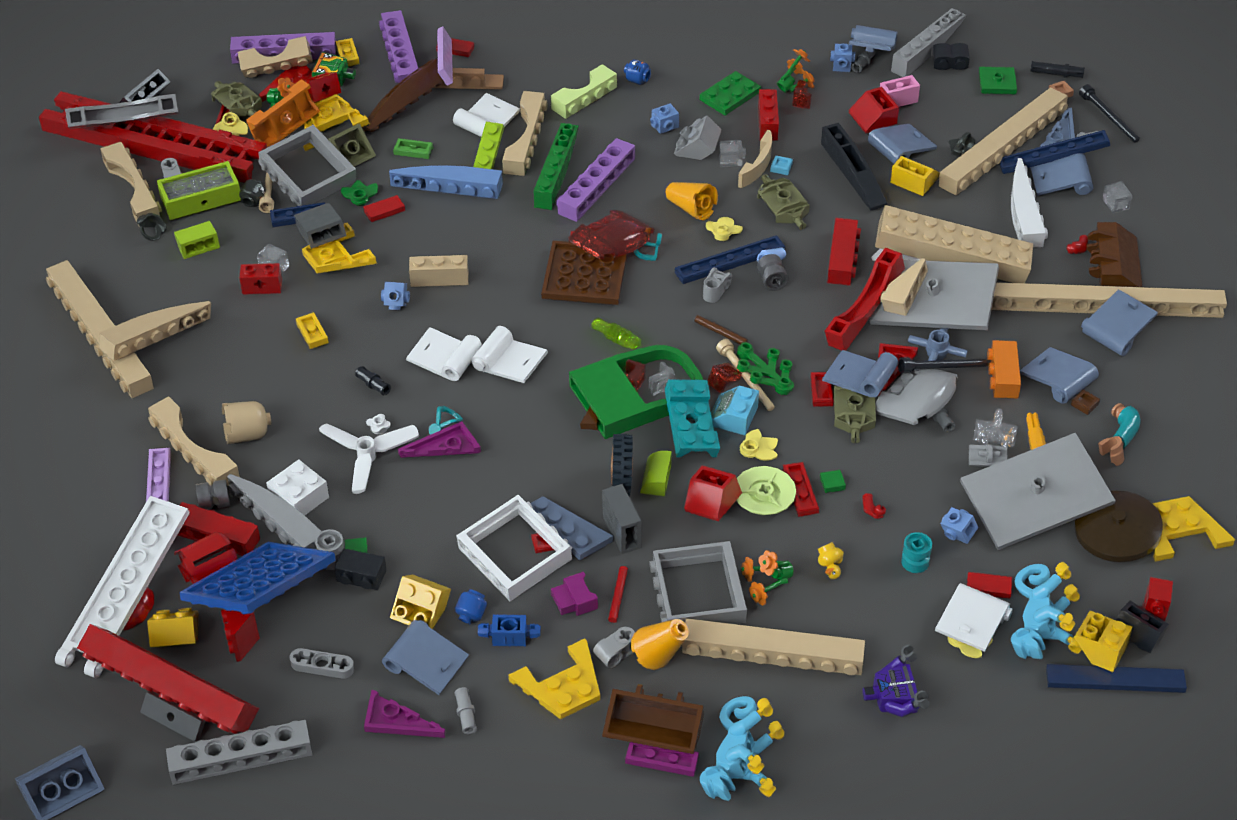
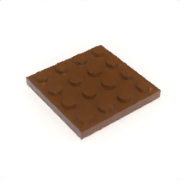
(582, 277)

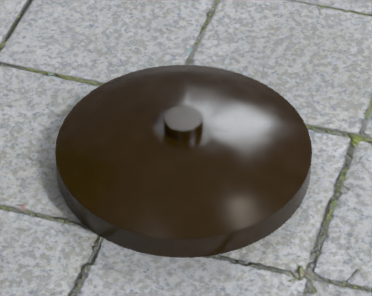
(1121, 530)

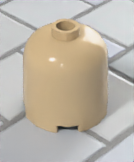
(245, 421)

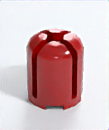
(201, 551)

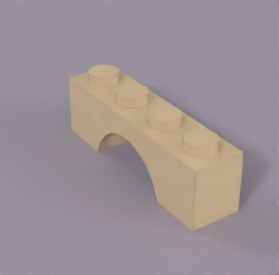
(296, 53)

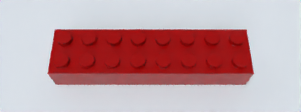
(167, 680)

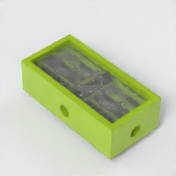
(199, 190)

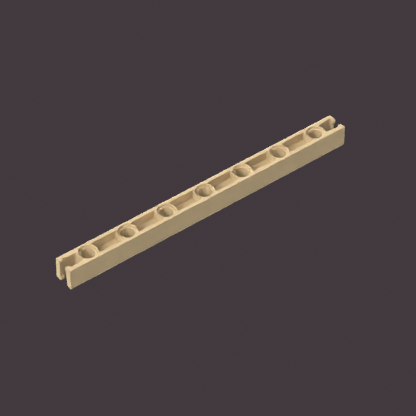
(1090, 298)

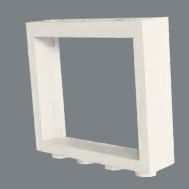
(516, 506)

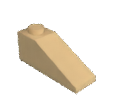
(904, 289)

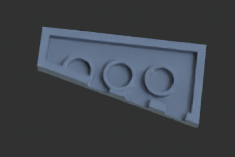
(581, 534)

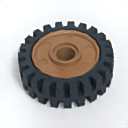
(622, 461)

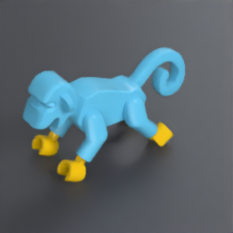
(1040, 612)
(738, 751)

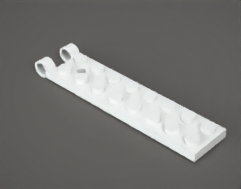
(126, 577)

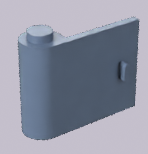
(873, 38)
(899, 141)
(1063, 174)
(1118, 322)
(1062, 372)
(861, 373)
(424, 655)

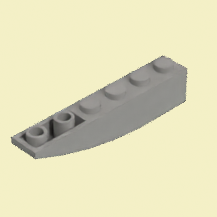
(921, 47)
(276, 512)

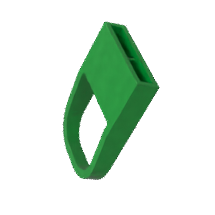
(612, 395)

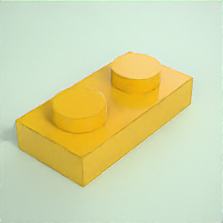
(347, 50)
(312, 330)

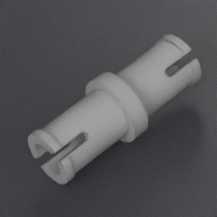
(465, 710)

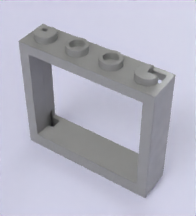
(346, 170)
(695, 555)

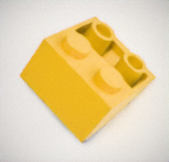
(913, 176)
(419, 600)
(173, 628)
(1103, 640)

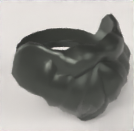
(962, 145)
(151, 220)

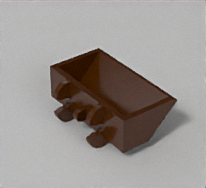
(1116, 256)
(653, 720)

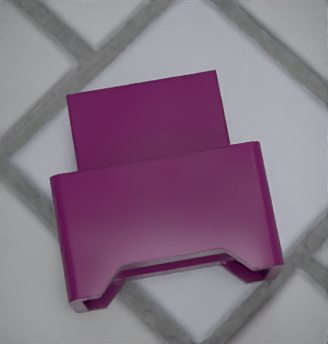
(574, 596)

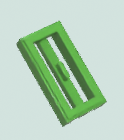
(413, 148)

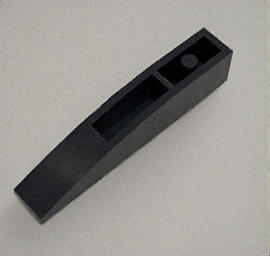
(852, 165)

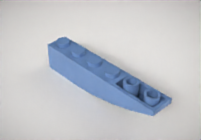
(450, 179)

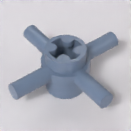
(938, 345)

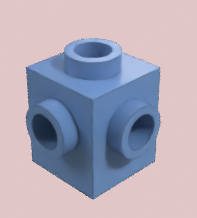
(842, 57)
(665, 118)
(390, 289)
(959, 525)

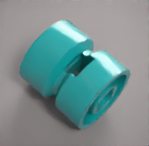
(916, 552)

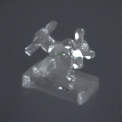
(995, 431)

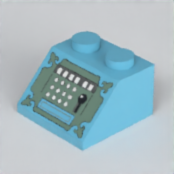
(735, 409)

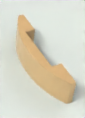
(752, 172)

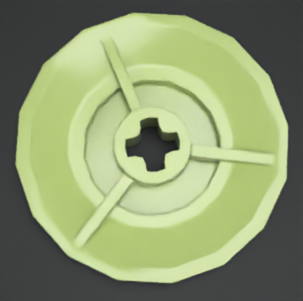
(765, 490)

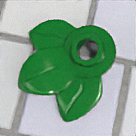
(359, 193)

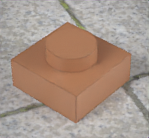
(1063, 87)

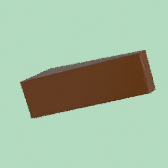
(589, 420)

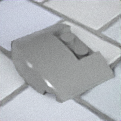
(917, 395)

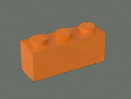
(1004, 369)

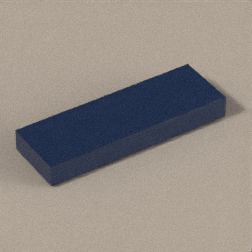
(285, 216)

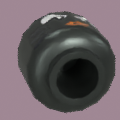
(252, 192)

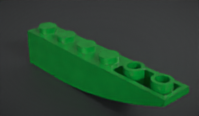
(555, 167)

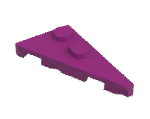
(448, 441)
(391, 718)

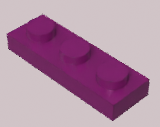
(662, 759)

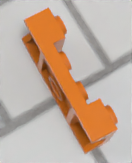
(271, 127)

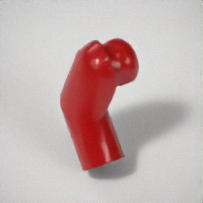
(1078, 247)
(874, 511)

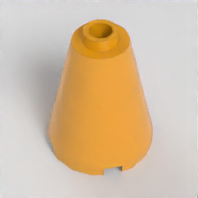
(693, 198)
(658, 642)

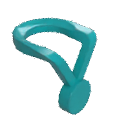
(650, 257)
(437, 427)

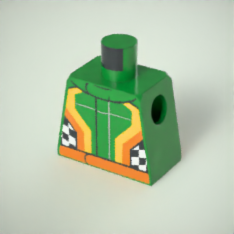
(334, 63)

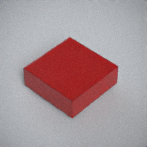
(540, 544)

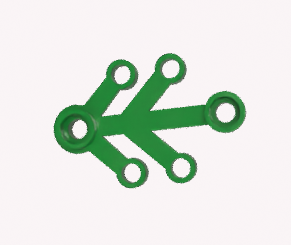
(782, 384)

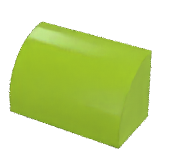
(197, 239)
(657, 473)

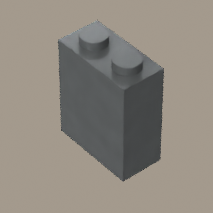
(320, 225)
(621, 518)

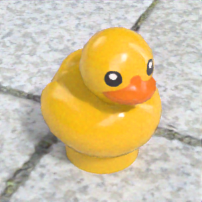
(828, 556)

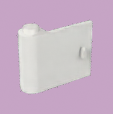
(485, 110)
(444, 353)
(507, 357)
(973, 617)

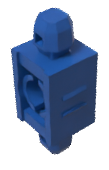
(509, 630)

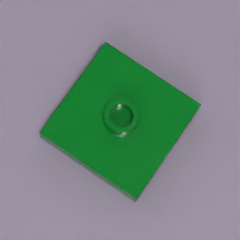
(997, 80)

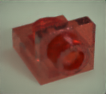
(801, 97)
(635, 373)
(721, 375)

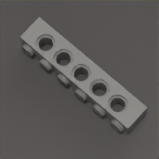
(230, 760)

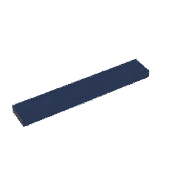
(1056, 151)
(726, 260)
(1121, 679)

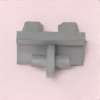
(986, 455)

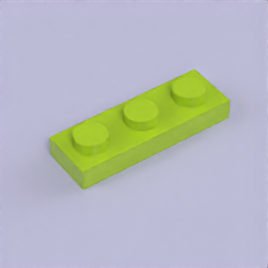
(489, 145)

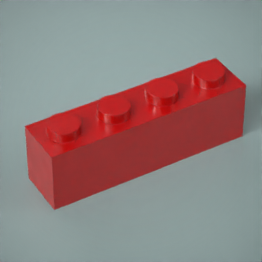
(842, 251)
(204, 522)

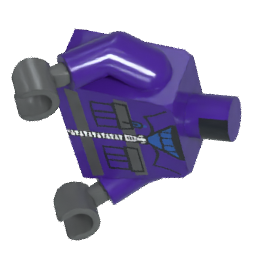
(896, 687)

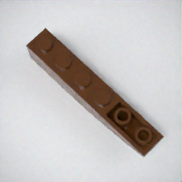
(405, 93)

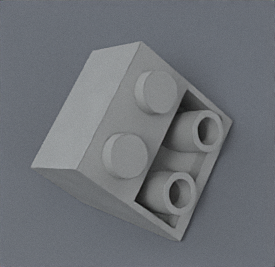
(698, 139)

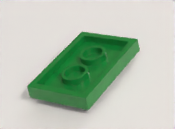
(730, 93)

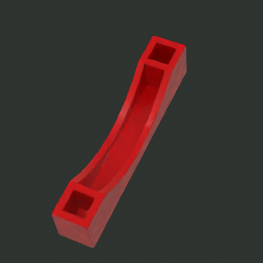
(846, 326)

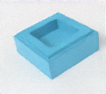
(781, 165)

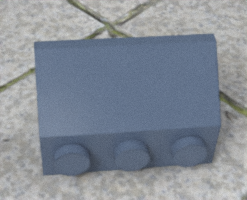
(59, 783)

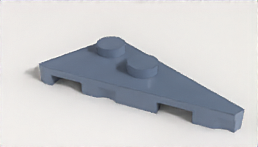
(1062, 130)

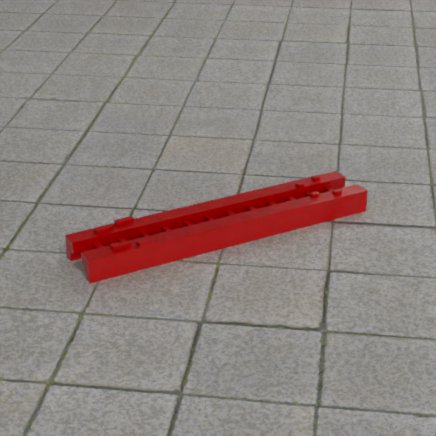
(159, 147)

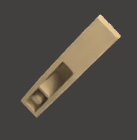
(151, 328)

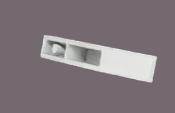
(1025, 210)

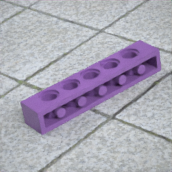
(275, 44)
(397, 44)
(596, 179)

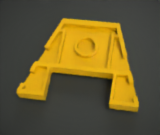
(334, 112)
(334, 256)
(1185, 518)
(566, 690)

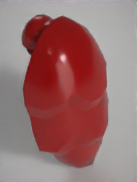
(142, 609)

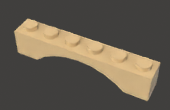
(517, 156)
(119, 162)
(212, 465)

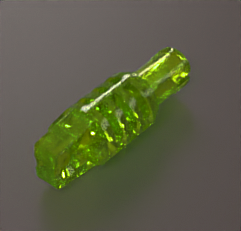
(616, 333)

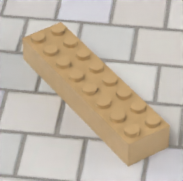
(951, 242)

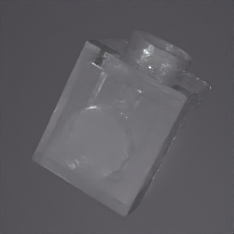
(658, 381)

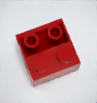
(875, 110)
(711, 493)
(240, 632)

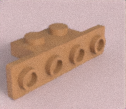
(474, 79)

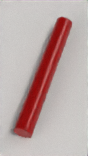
(618, 592)

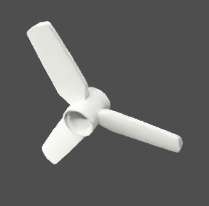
(367, 449)

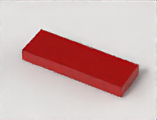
(805, 500)

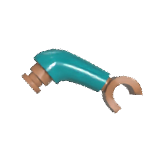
(1129, 424)

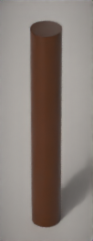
(720, 330)

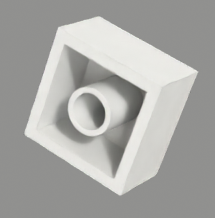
(299, 487)

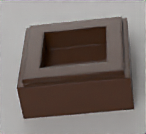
(1085, 402)

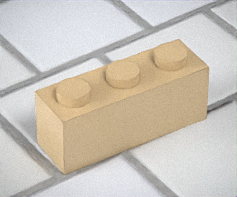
(439, 270)

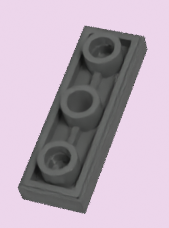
(172, 716)

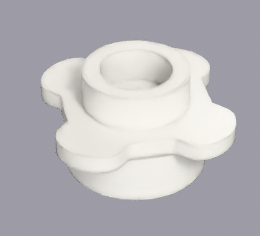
(378, 424)

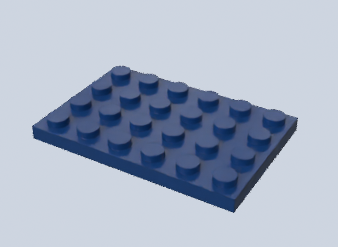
(257, 577)

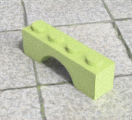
(569, 101)

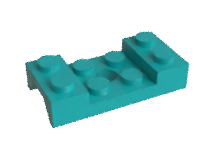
(691, 400)

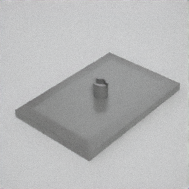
(950, 297)
(1037, 491)

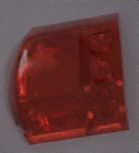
(612, 234)

